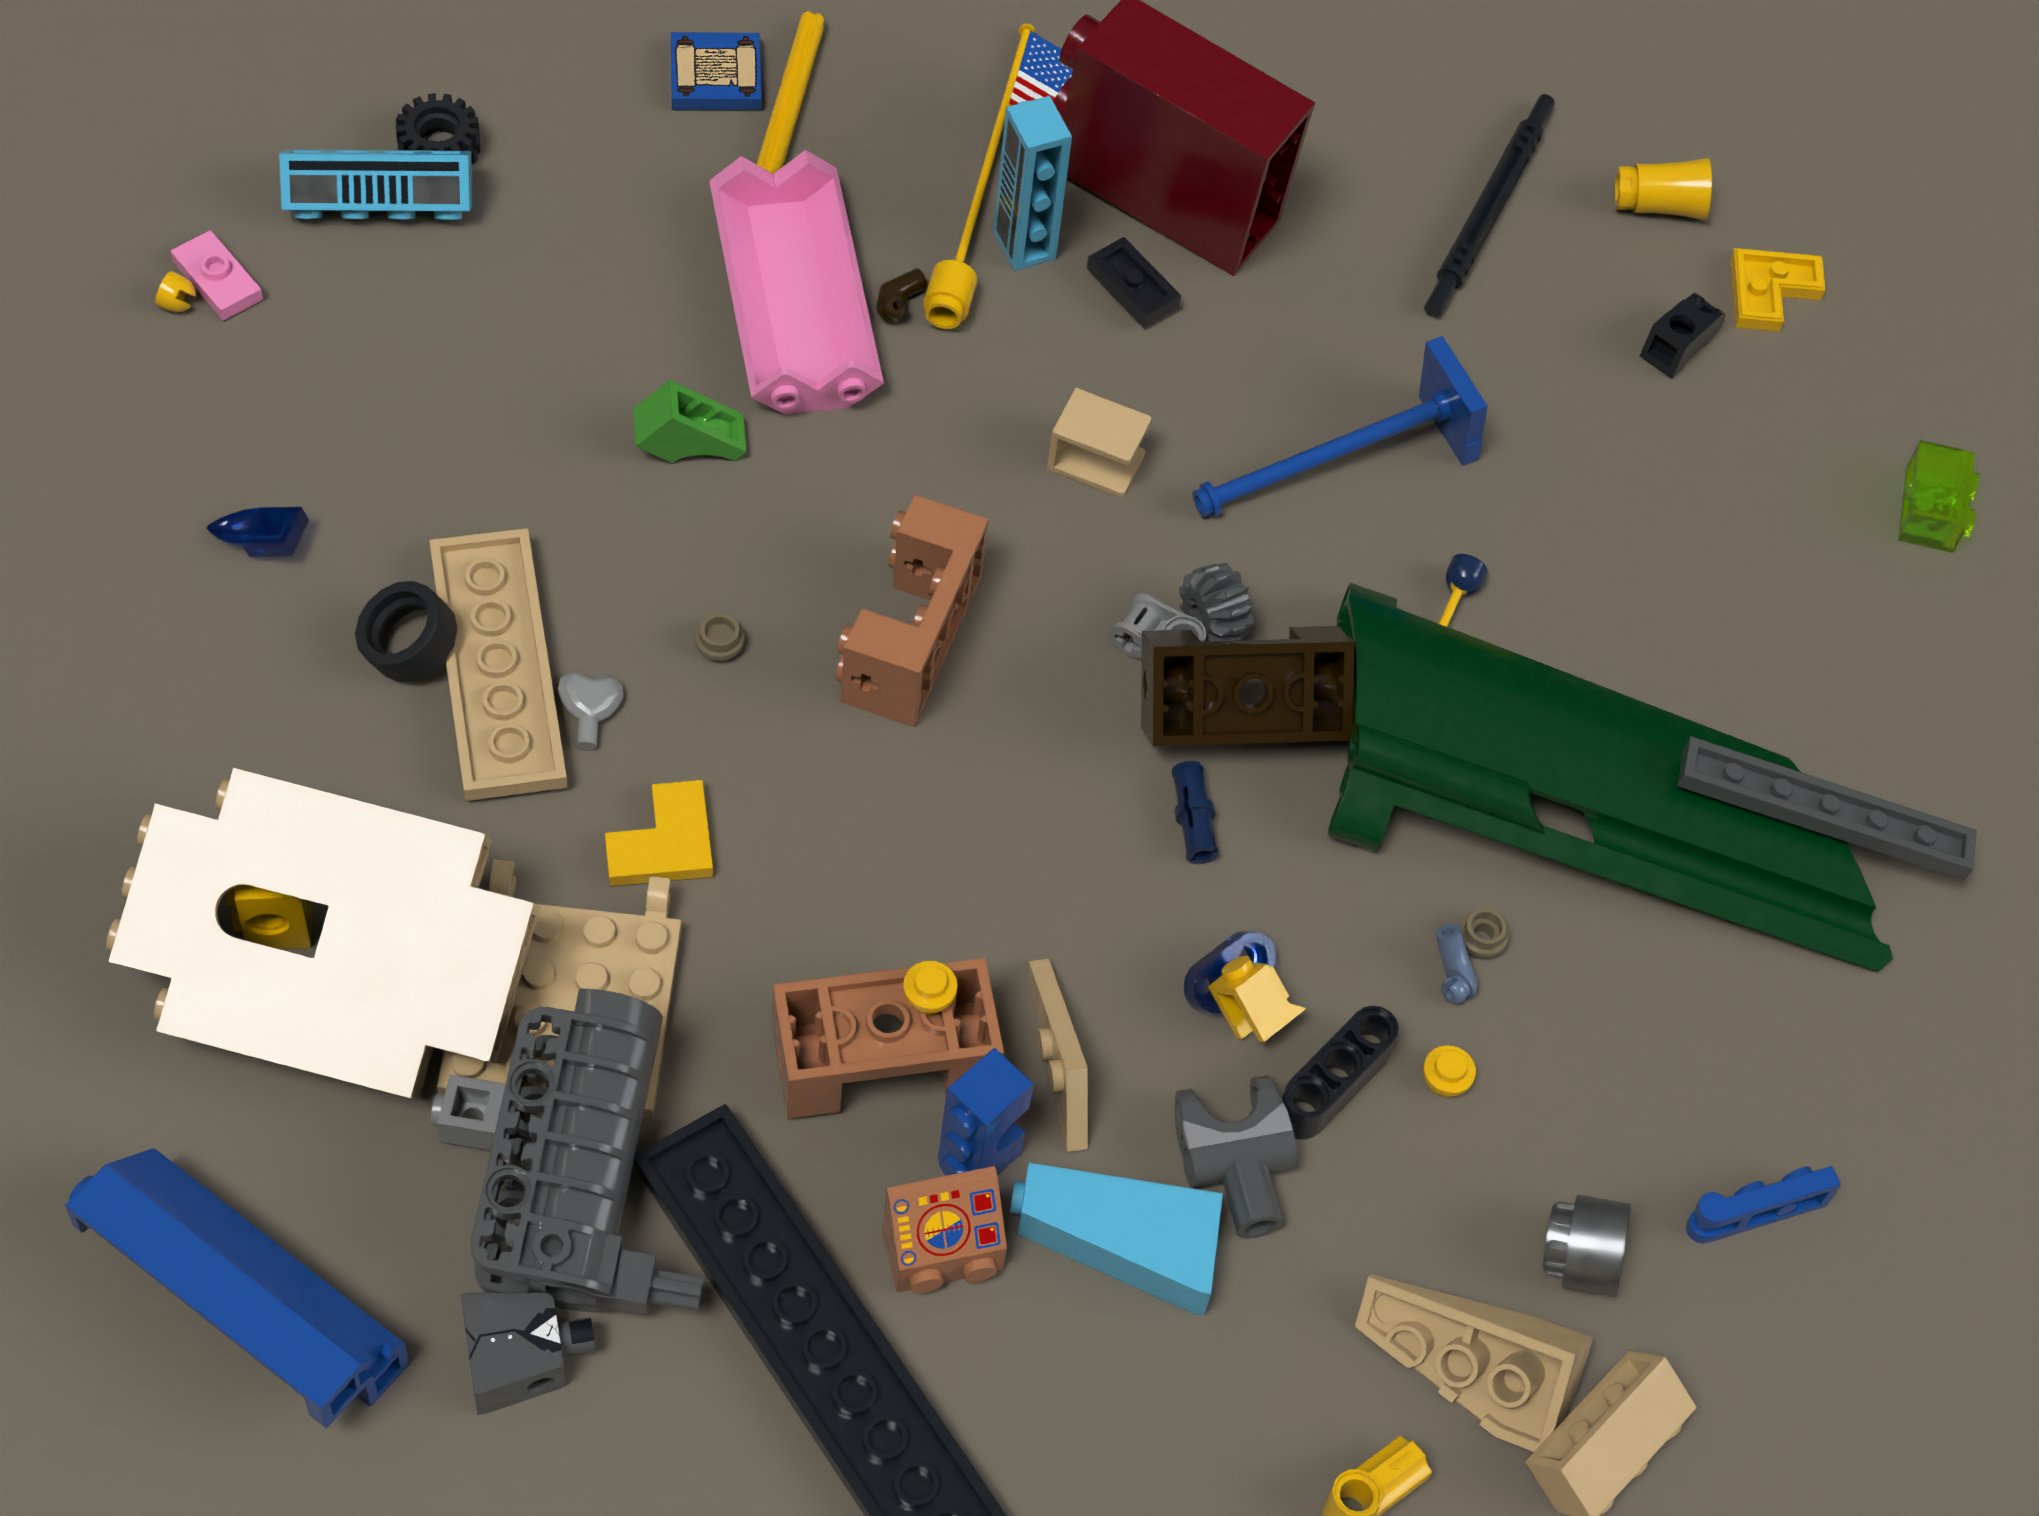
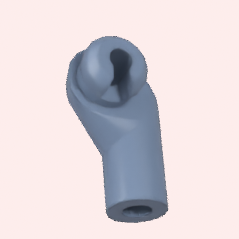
(1461, 979)

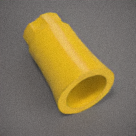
(1665, 188)

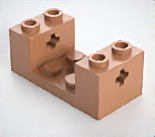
(894, 664)
(830, 1039)

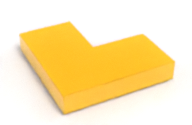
(1767, 276)
(674, 848)

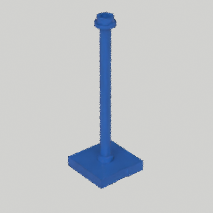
(1446, 398)

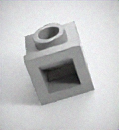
(463, 1100)

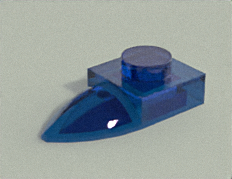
(262, 530)

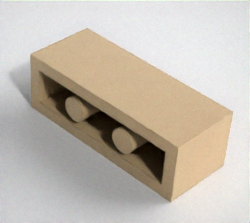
(1611, 1435)

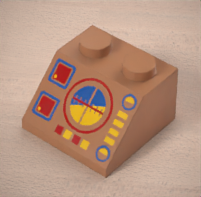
(944, 1230)

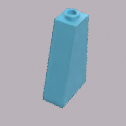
(1126, 1228)

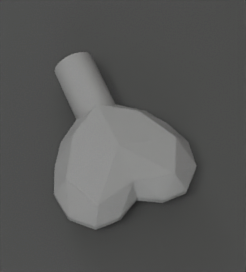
(589, 702)

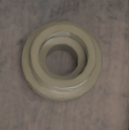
(1486, 921)

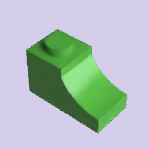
(684, 424)

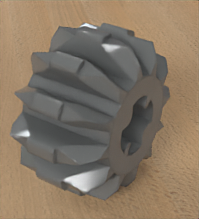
(1219, 601)

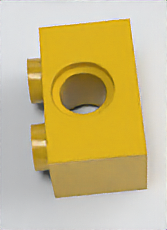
(271, 917)

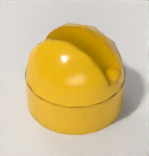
(173, 291)

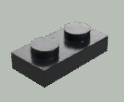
(1133, 281)

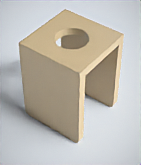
(1098, 442)

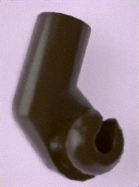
(894, 294)

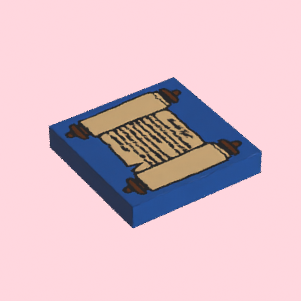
(715, 71)

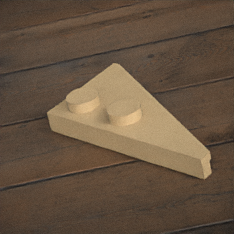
(1065, 1059)

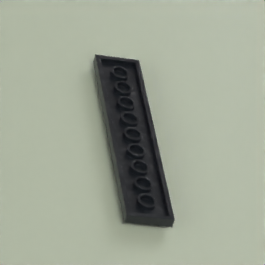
(809, 1324)

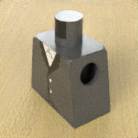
(518, 1346)

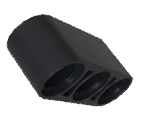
(1345, 1051)

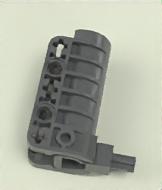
(578, 1162)

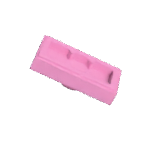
(216, 275)

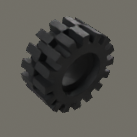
(438, 117)

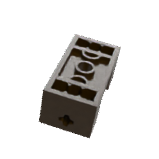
(1195, 687)

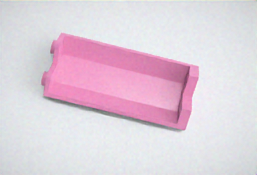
(795, 285)

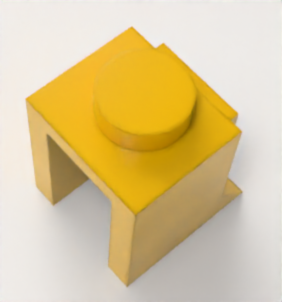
(1253, 999)

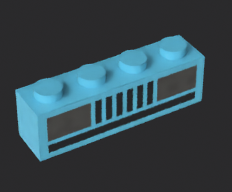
(376, 182)
(1031, 182)

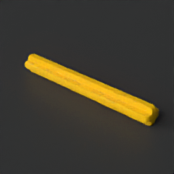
(791, 92)

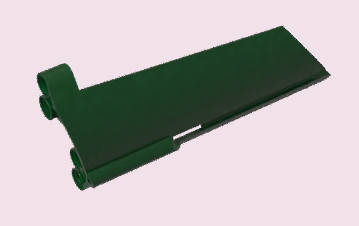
(1478, 728)

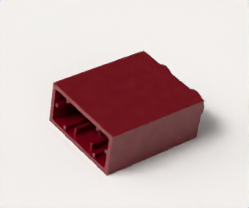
(1179, 131)

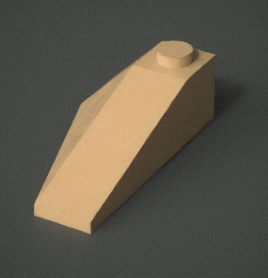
(1493, 1361)

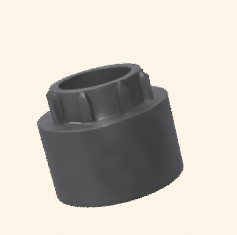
(1587, 1243)

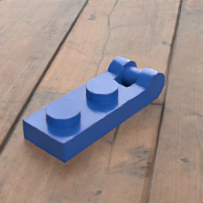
(1761, 1204)

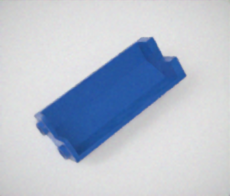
(240, 1282)

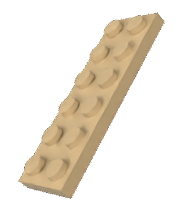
(499, 666)

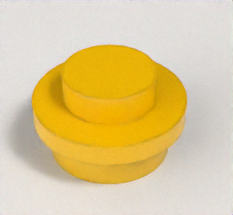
(930, 986)
(1449, 1071)

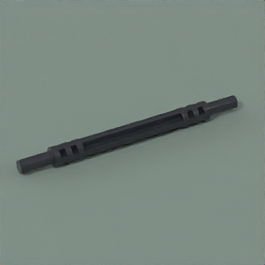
(1489, 205)

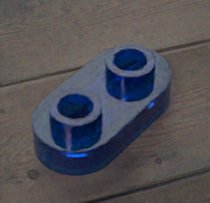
(1257, 947)

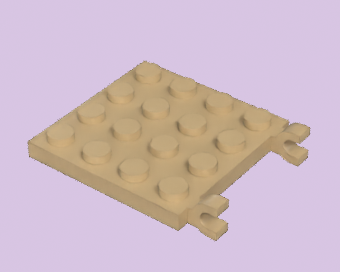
(584, 951)

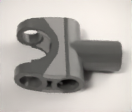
(1239, 1154)

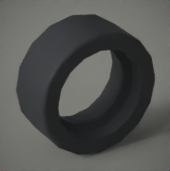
(385, 611)

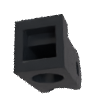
(1681, 334)

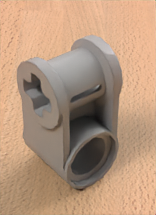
(1158, 617)

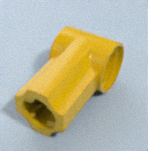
(1379, 1480)

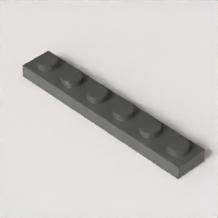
(1827, 808)

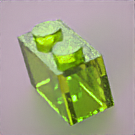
(1938, 497)

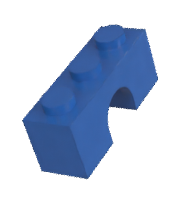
(981, 1116)

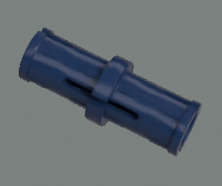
(1194, 812)

